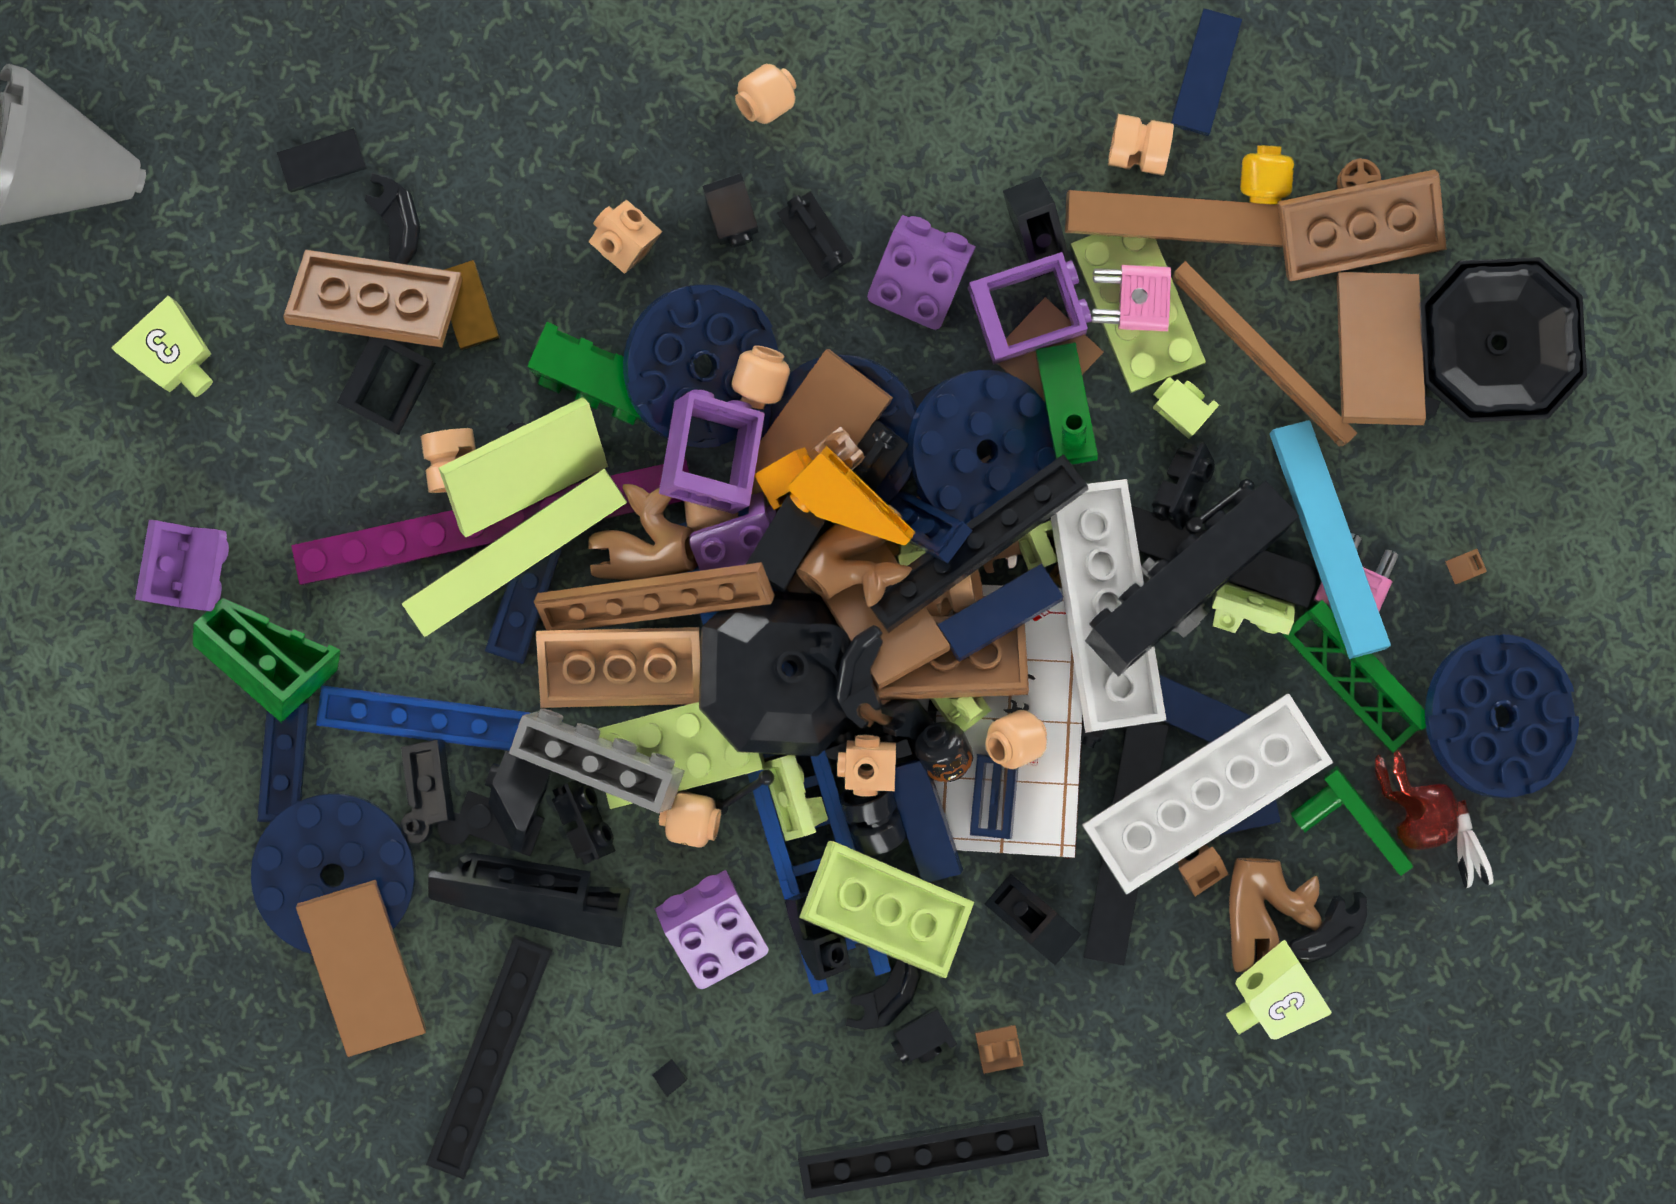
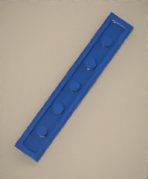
(417, 718)

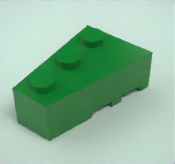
(582, 369)
(263, 658)

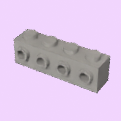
(597, 761)

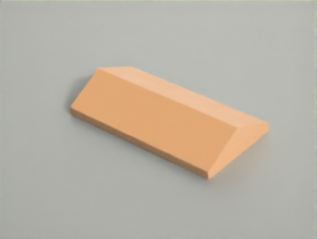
(618, 667)

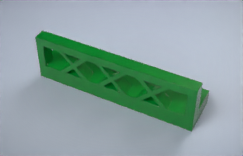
(1370, 667)

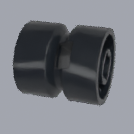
(873, 822)

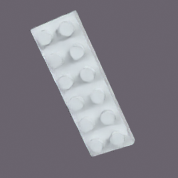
(1096, 566)
(1207, 793)

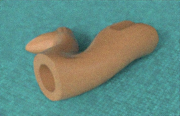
(638, 559)
(828, 571)
(1251, 884)

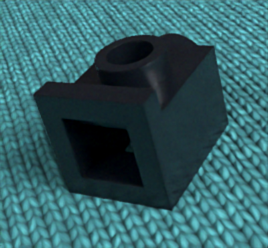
(922, 1037)

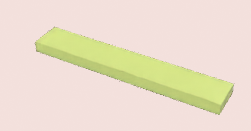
(514, 552)

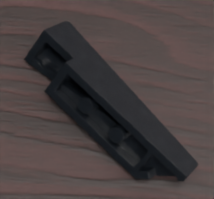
(534, 896)

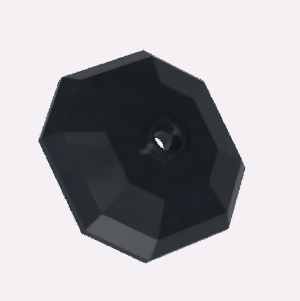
(1541, 333)
(745, 684)

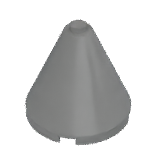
(55, 155)

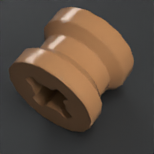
(1358, 172)

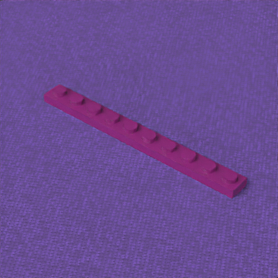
(431, 535)

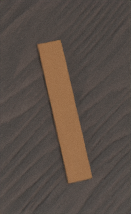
(1172, 218)
(1263, 354)
(655, 598)

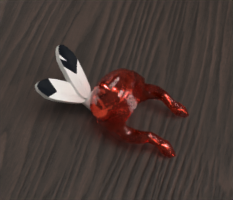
(1434, 820)

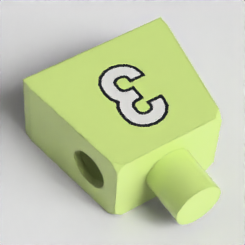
(167, 349)
(1277, 995)

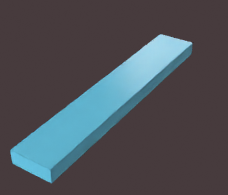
(1329, 539)

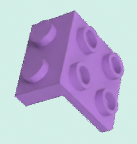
(920, 271)
(732, 540)
(182, 566)
(711, 930)

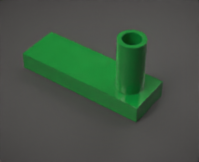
(1066, 403)
(1340, 792)

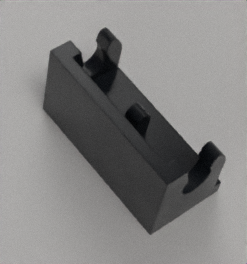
(786, 543)

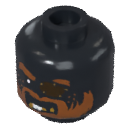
(944, 751)

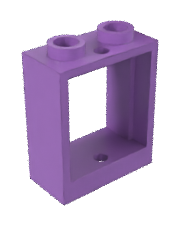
(1066, 279)
(699, 489)

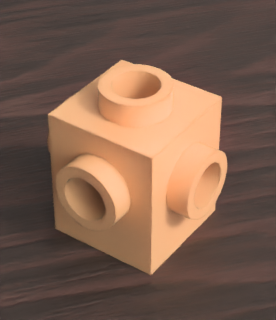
(624, 235)
(870, 780)

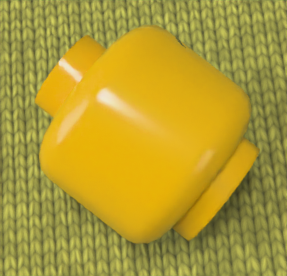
(1267, 175)

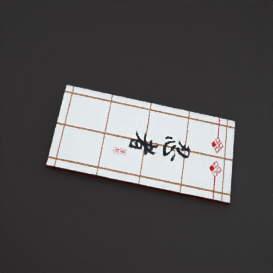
(1047, 786)

